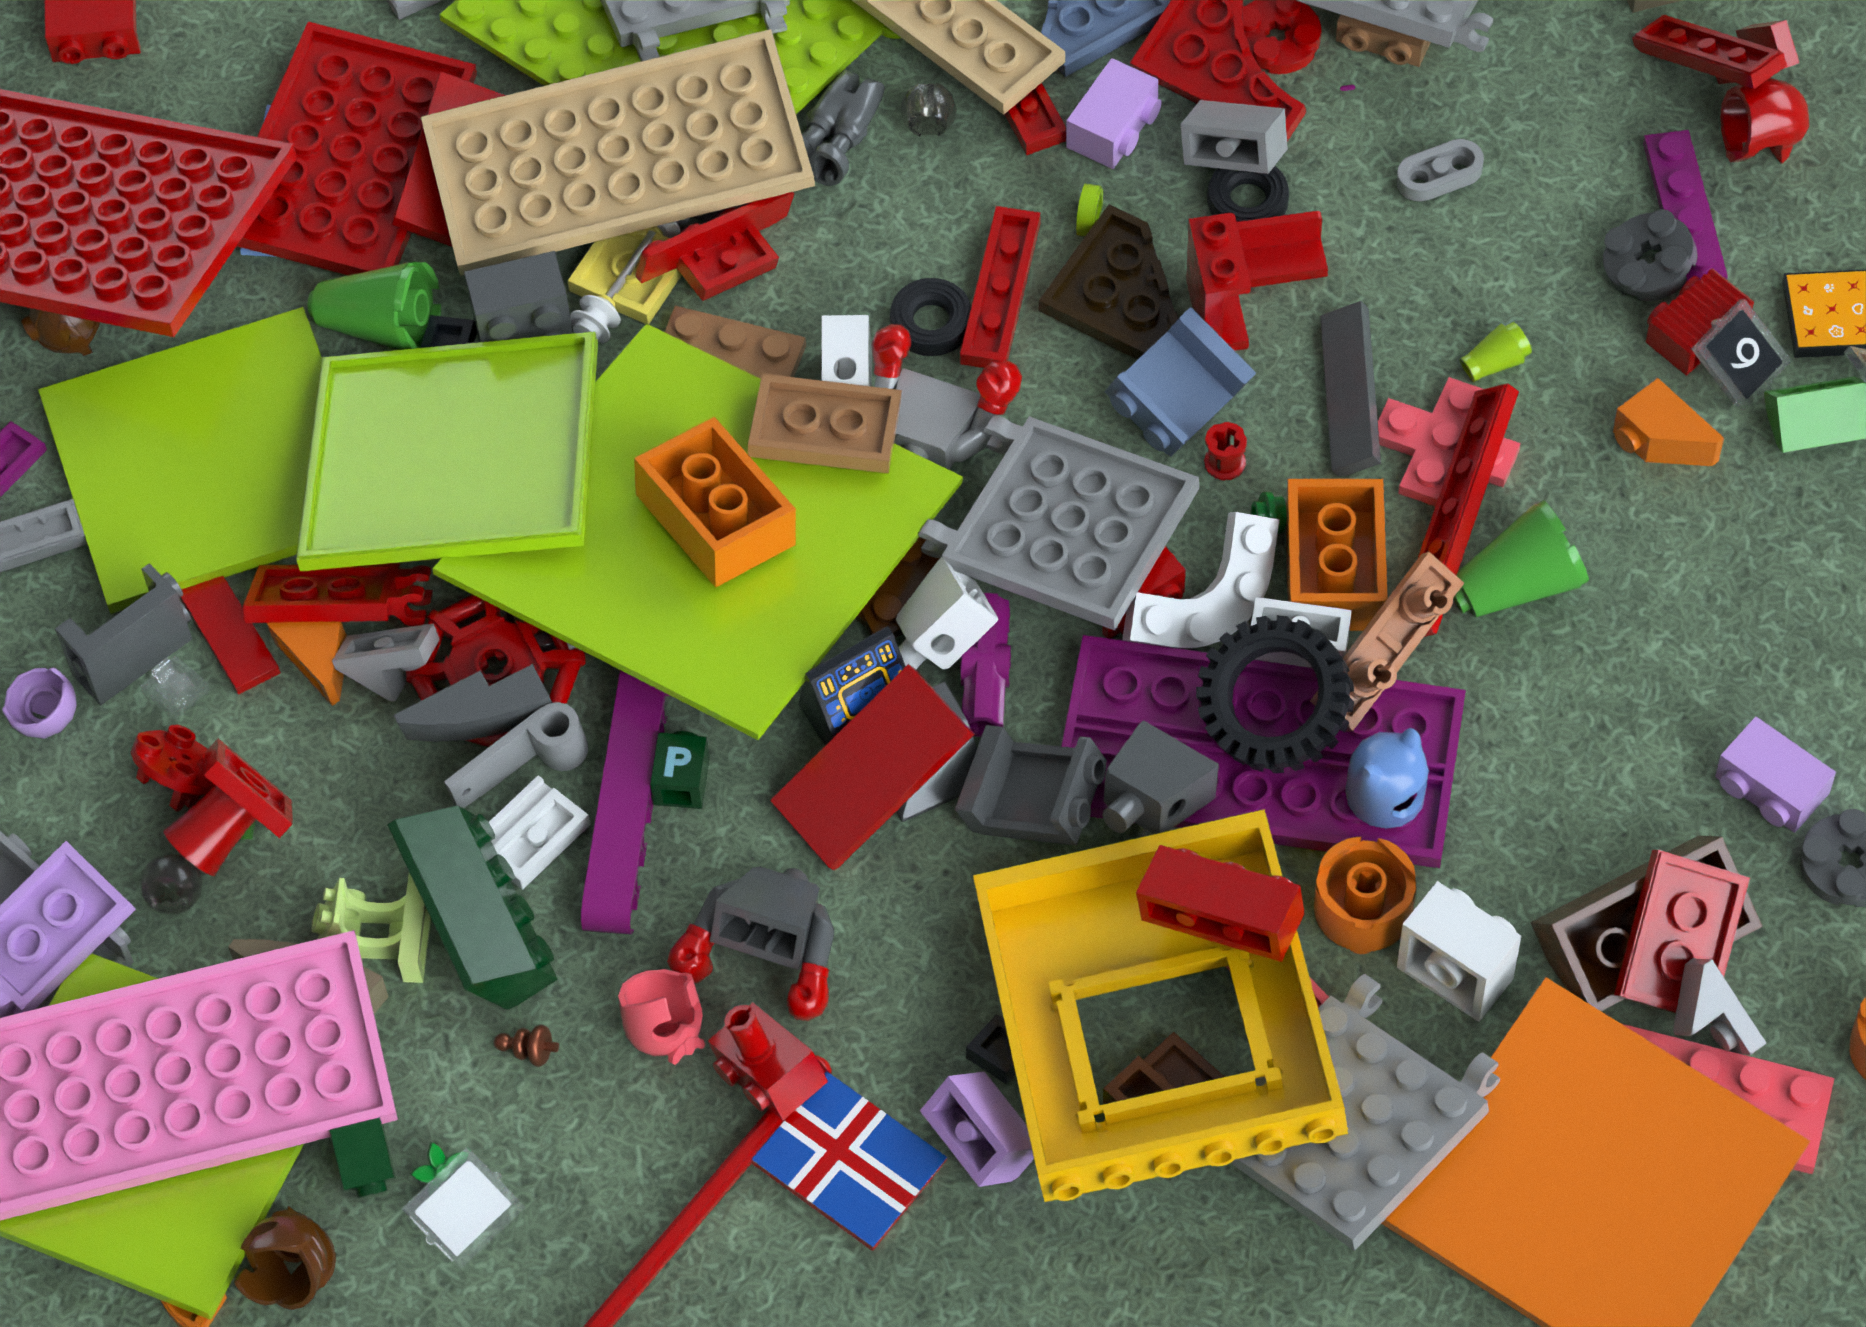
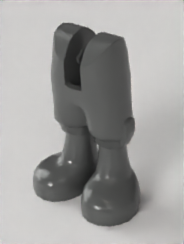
(845, 114)

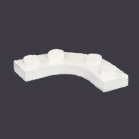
(1224, 604)

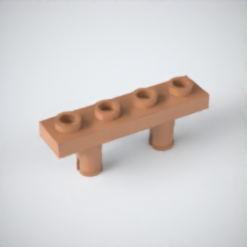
(1397, 631)

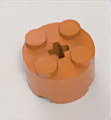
(1364, 894)

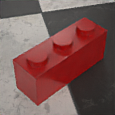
(1220, 902)

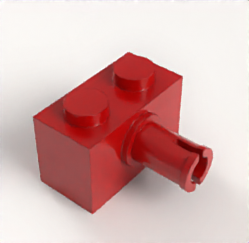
(765, 1061)

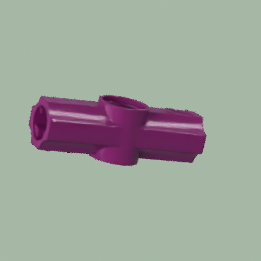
(987, 671)

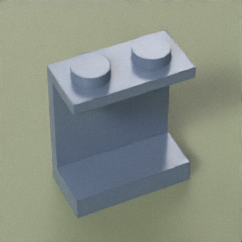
(1179, 383)

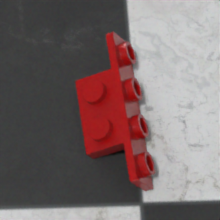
(719, 251)

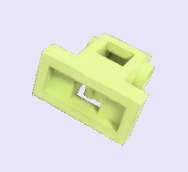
(408, 922)

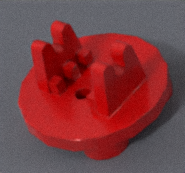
(174, 762)

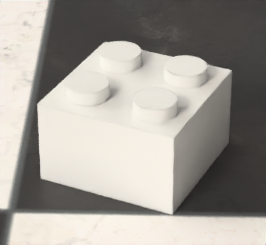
(1458, 950)

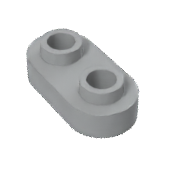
(1437, 169)

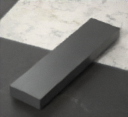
(1350, 389)

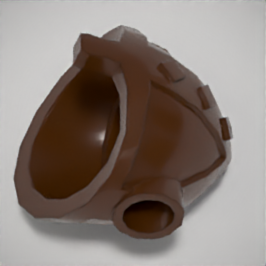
(60, 332)

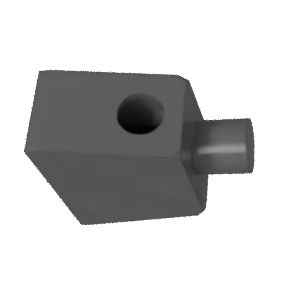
(1156, 782)

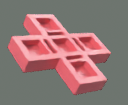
(1433, 439)

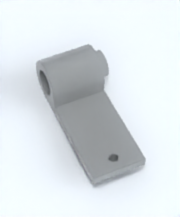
(549, 732)

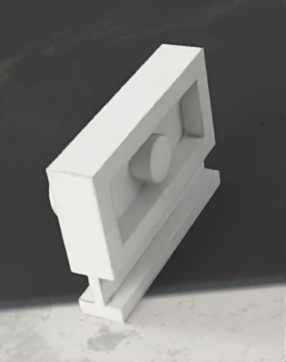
(536, 829)

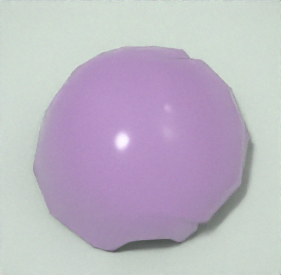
(43, 693)

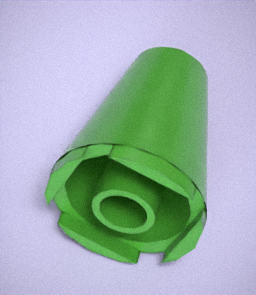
(379, 304)
(1521, 565)

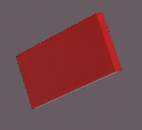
(420, 200)
(872, 767)

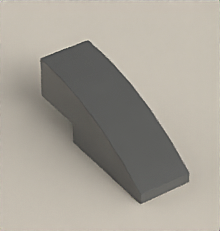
(474, 709)

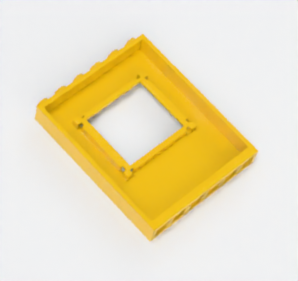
(1077, 932)

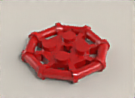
(491, 638)

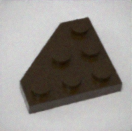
(1114, 286)

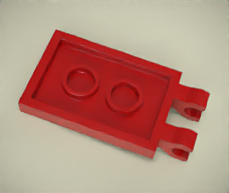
(337, 594)

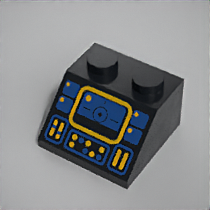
(848, 682)

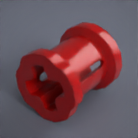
(1219, 447)

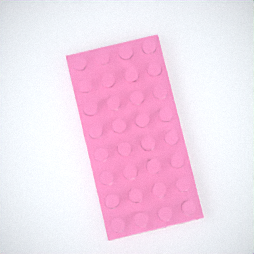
(187, 1073)

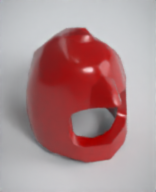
(1763, 117)

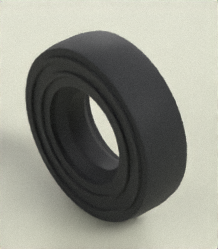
(1226, 180)
(932, 292)

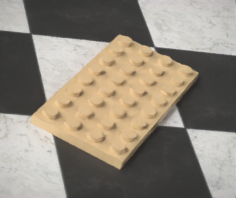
(617, 151)

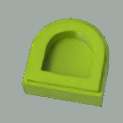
(1089, 208)

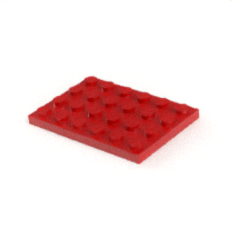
(354, 127)

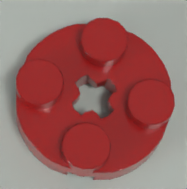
(1300, 39)

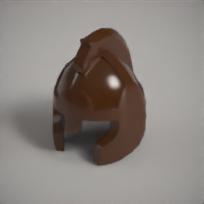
(290, 1238)

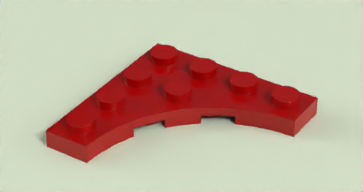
(1205, 55)

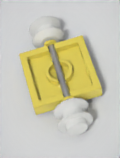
(609, 282)

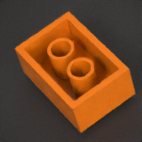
(715, 501)
(1337, 545)

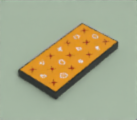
(1826, 311)

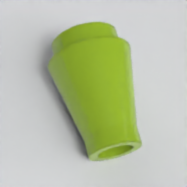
(1498, 351)

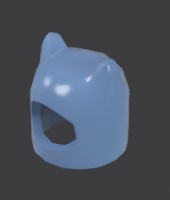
(1384, 774)

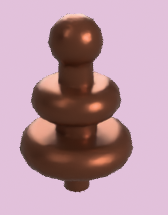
(526, 1044)

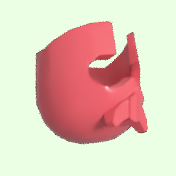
(662, 1013)

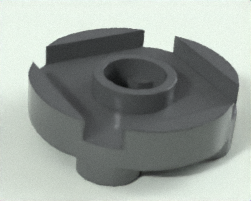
(1645, 233)
(1822, 856)

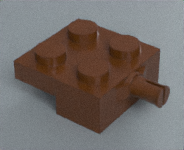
(1165, 1068)

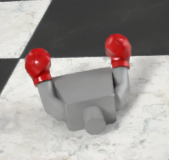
(936, 416)

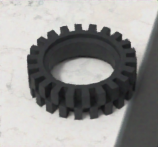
(1242, 649)

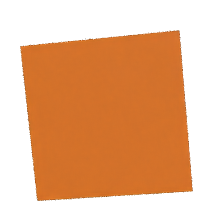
(1599, 1177)

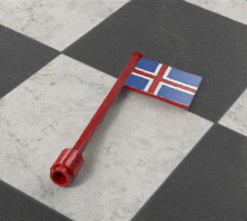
(830, 1154)

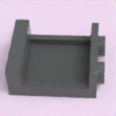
(130, 640)
(1030, 788)

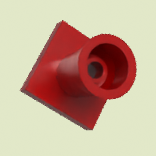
(227, 811)

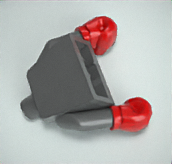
(768, 918)

